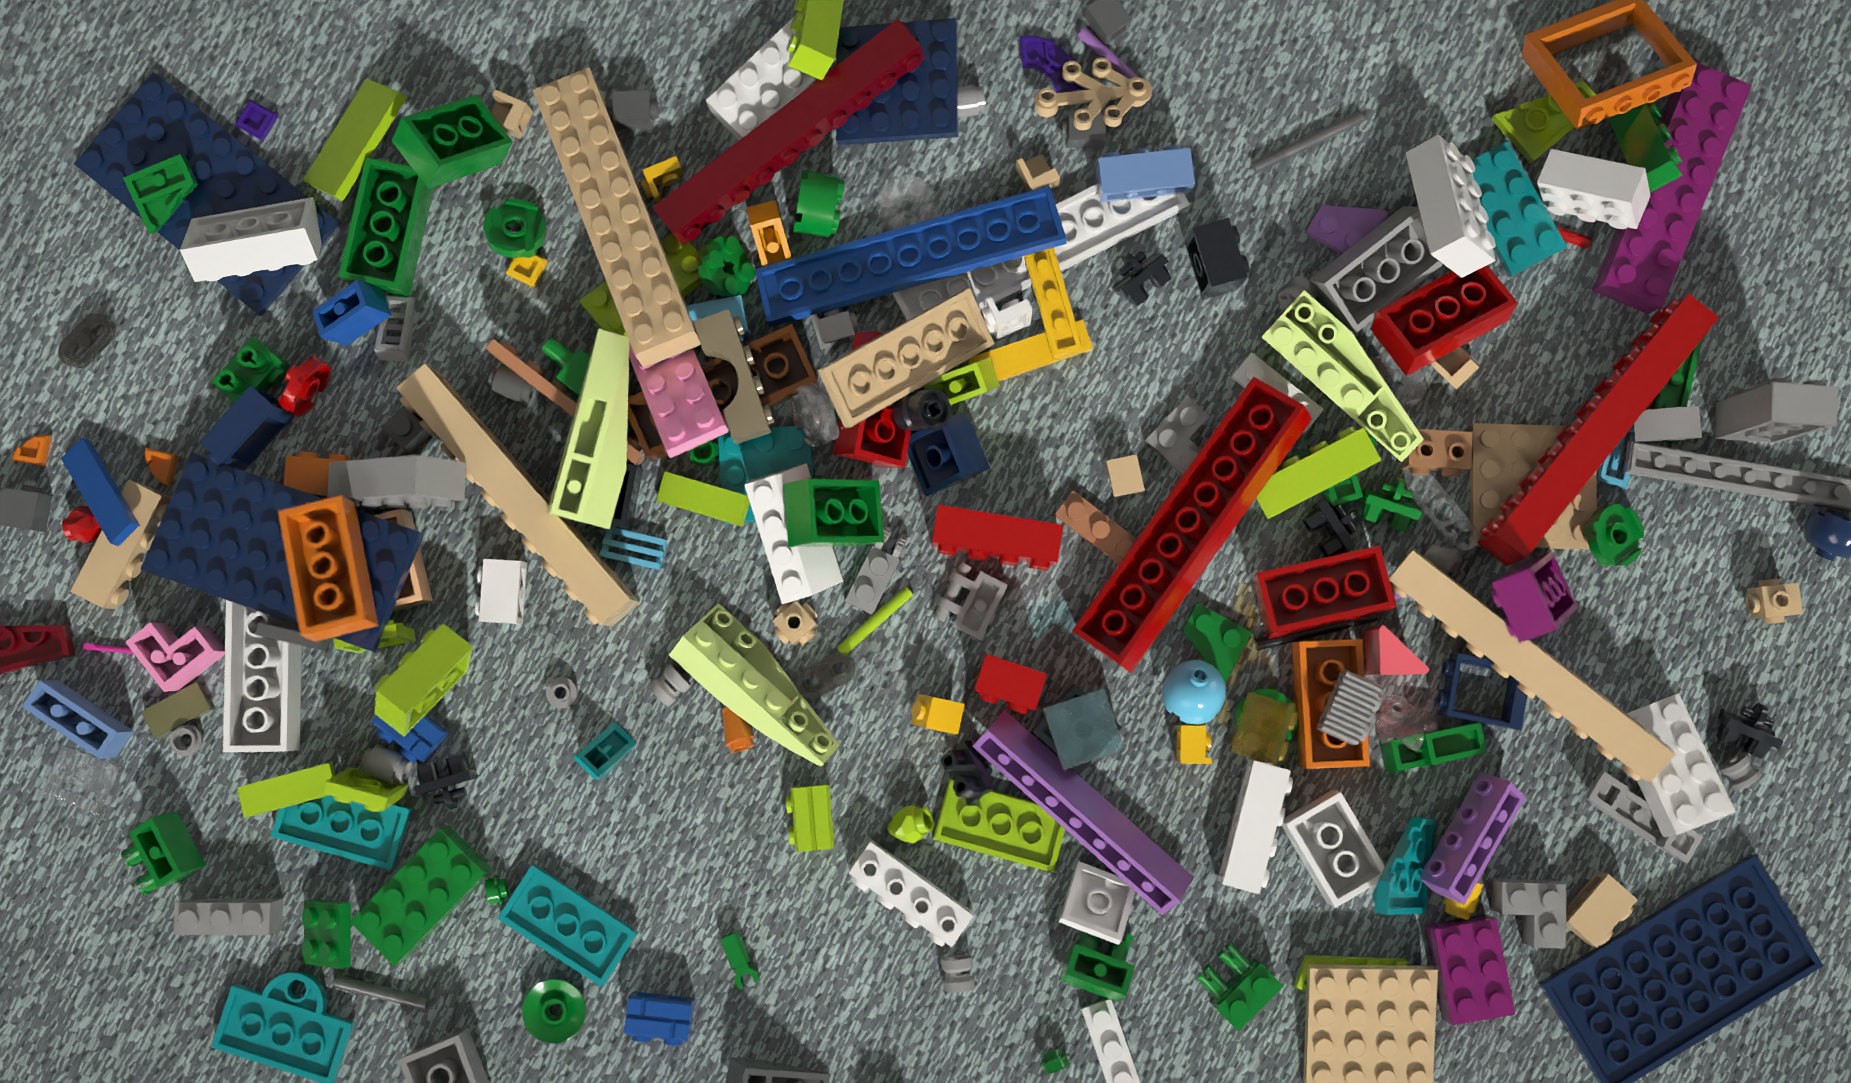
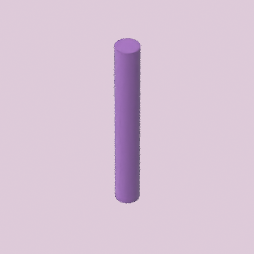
(1104, 52)

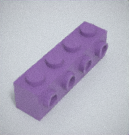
(1472, 837)

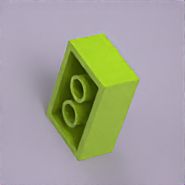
(422, 679)

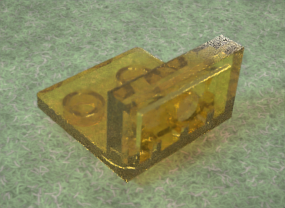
(1263, 729)

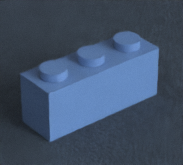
(1144, 173)
(78, 719)

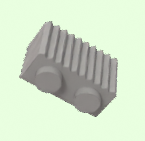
(1350, 708)

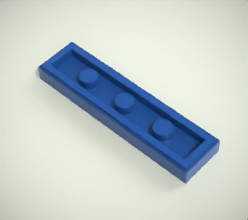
(100, 492)

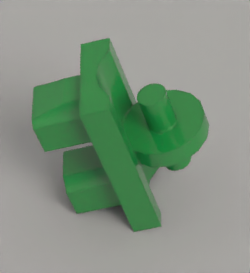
(1403, 511)

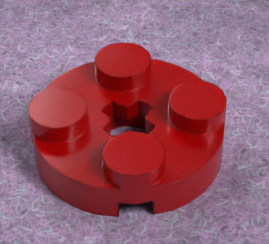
(303, 385)

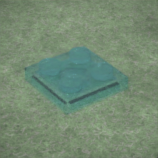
(1083, 729)

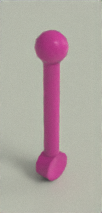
(98, 647)

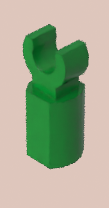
(738, 957)

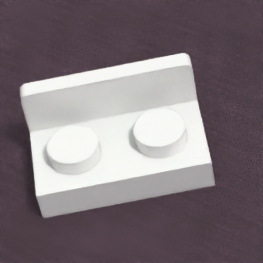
(1011, 318)

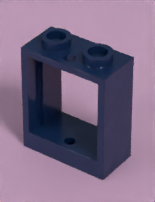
(245, 429)
(1514, 700)

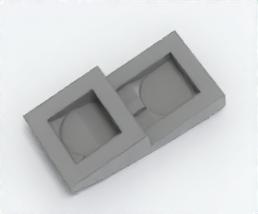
(1668, 424)

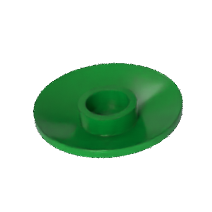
(539, 1017)

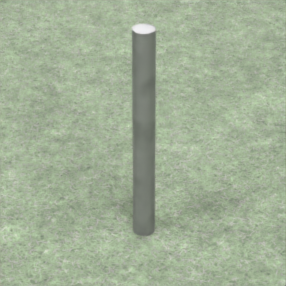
(1307, 142)

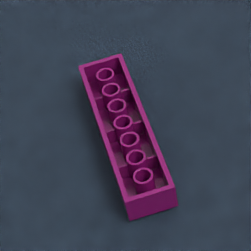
(1645, 259)

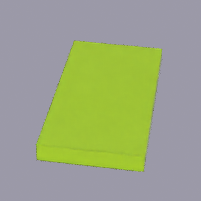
(354, 139)
(1001, 828)

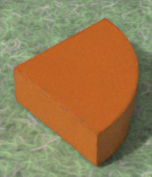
(34, 450)
(161, 465)

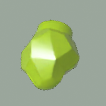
(911, 823)

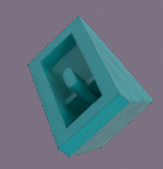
(605, 751)

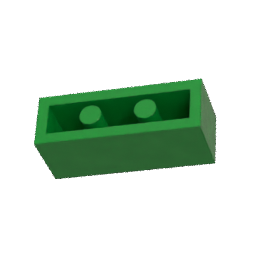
(1646, 144)

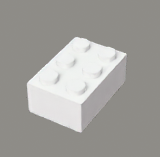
(1594, 189)
(1334, 848)

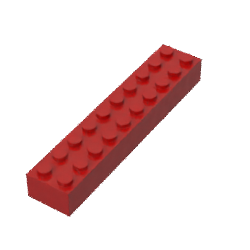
(1596, 429)
(1192, 523)

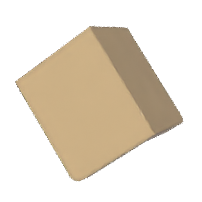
(511, 113)
(1036, 173)
(1456, 366)
(1124, 475)

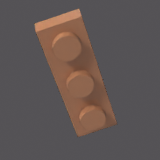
(1095, 527)

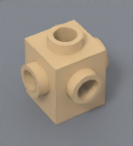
(1774, 601)
(807, 623)

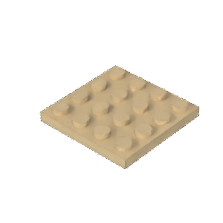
(1501, 459)
(1370, 1023)

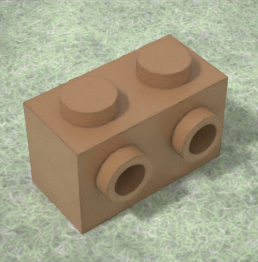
(1441, 452)

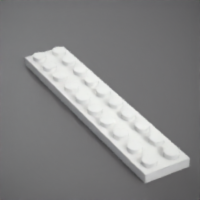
(1088, 230)

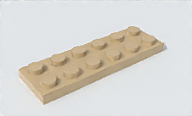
(906, 357)

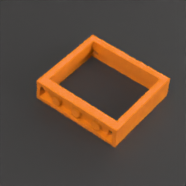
(1545, 42)

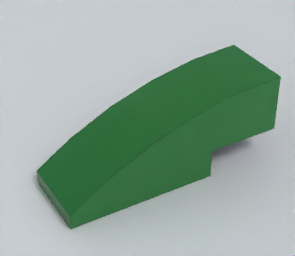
(1437, 748)

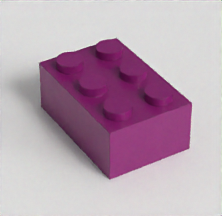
(1470, 969)

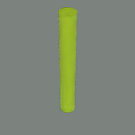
(875, 620)

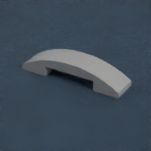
(1634, 814)

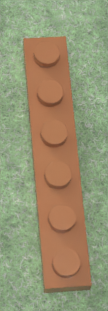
(553, 391)

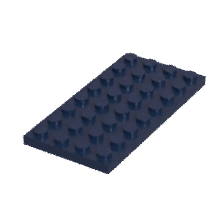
(229, 176)
(229, 543)
(1681, 974)

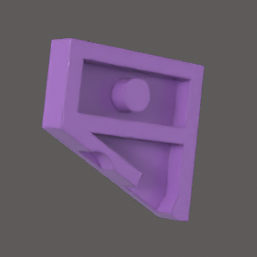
(1343, 226)

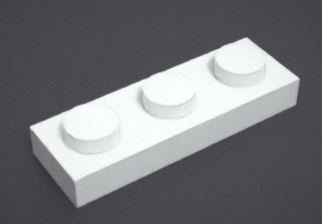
(1256, 367)
(1109, 1042)

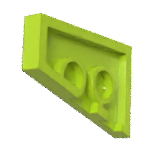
(1537, 124)

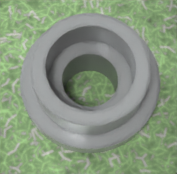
(571, 692)
(177, 736)

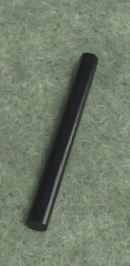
(1264, 643)

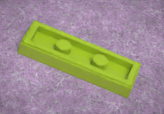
(703, 498)
(285, 790)

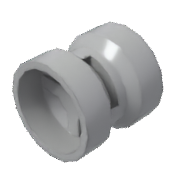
(664, 690)
(957, 973)

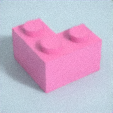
(175, 660)

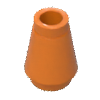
(736, 732)

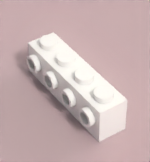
(1254, 827)
(910, 893)

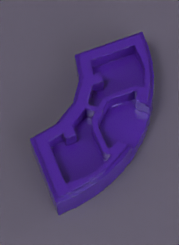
(1048, 59)

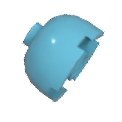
(1194, 691)

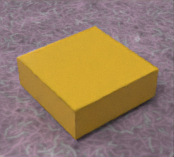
(527, 269)

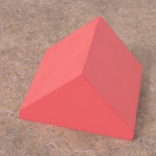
(1388, 655)

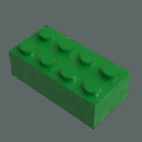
(386, 227)
(421, 895)

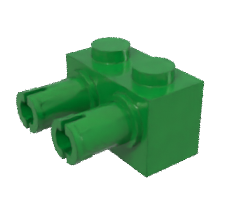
(572, 364)
(252, 366)
(165, 850)
(1097, 972)
(1245, 993)

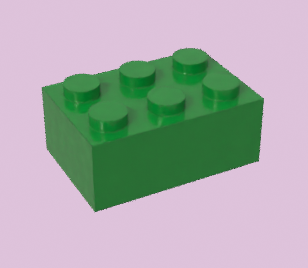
(451, 141)
(833, 513)

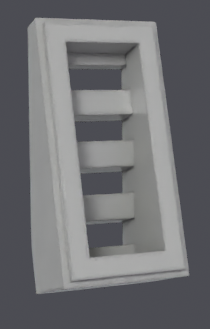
(392, 347)

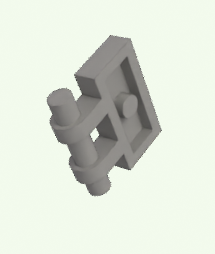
(979, 605)

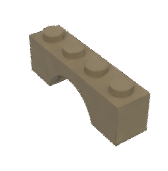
(720, 338)

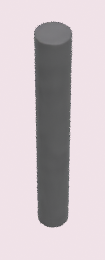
(381, 992)

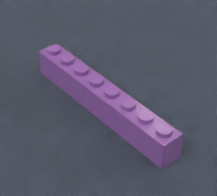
(1084, 813)

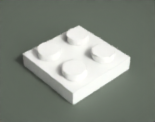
(1097, 903)

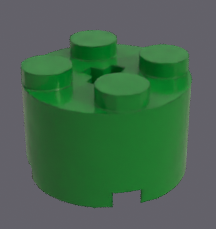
(817, 202)

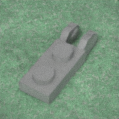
(875, 574)

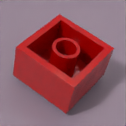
(1010, 683)

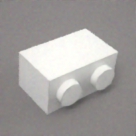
(501, 591)

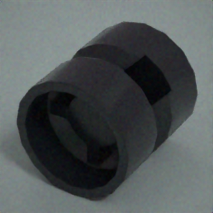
(922, 410)

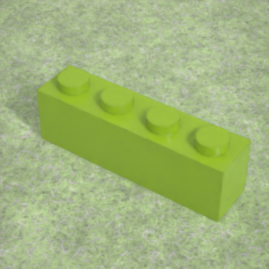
(814, 36)
(1317, 471)

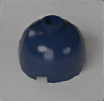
(1829, 533)

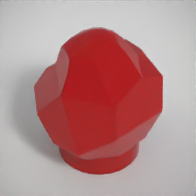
(81, 525)

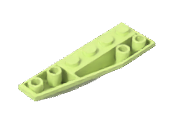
(1343, 371)
(597, 439)
(752, 684)

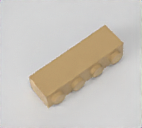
(112, 567)

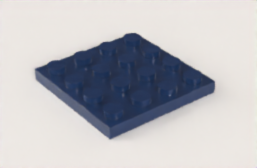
(921, 101)

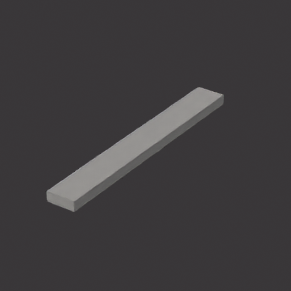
(1737, 476)

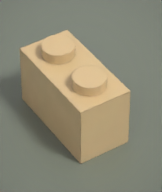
(1599, 909)

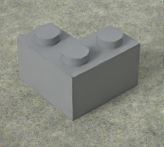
(1541, 907)

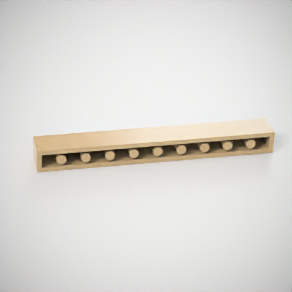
(1532, 666)

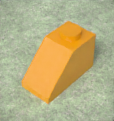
(768, 233)

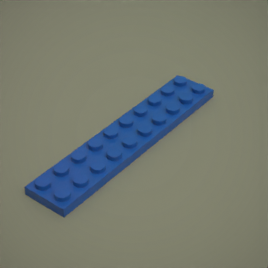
(910, 256)

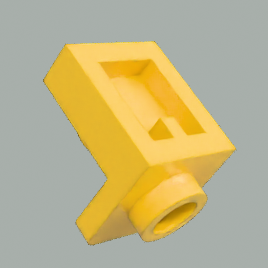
(663, 173)

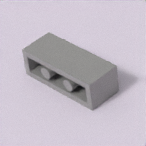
(227, 916)

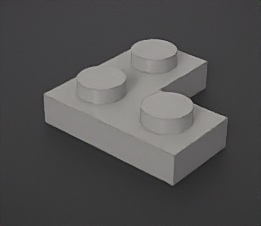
(1173, 435)

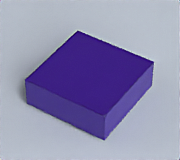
(256, 120)

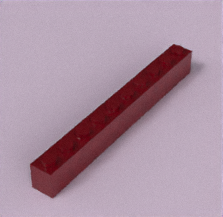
(790, 132)

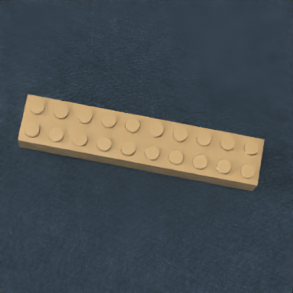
(616, 218)
(517, 495)

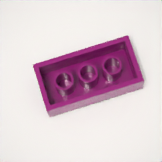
(1534, 597)

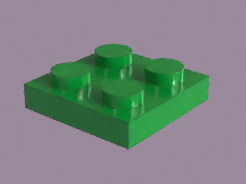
(327, 933)

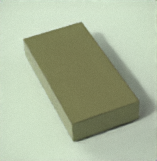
(177, 710)

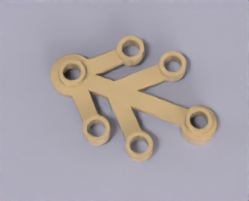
(1131, 91)

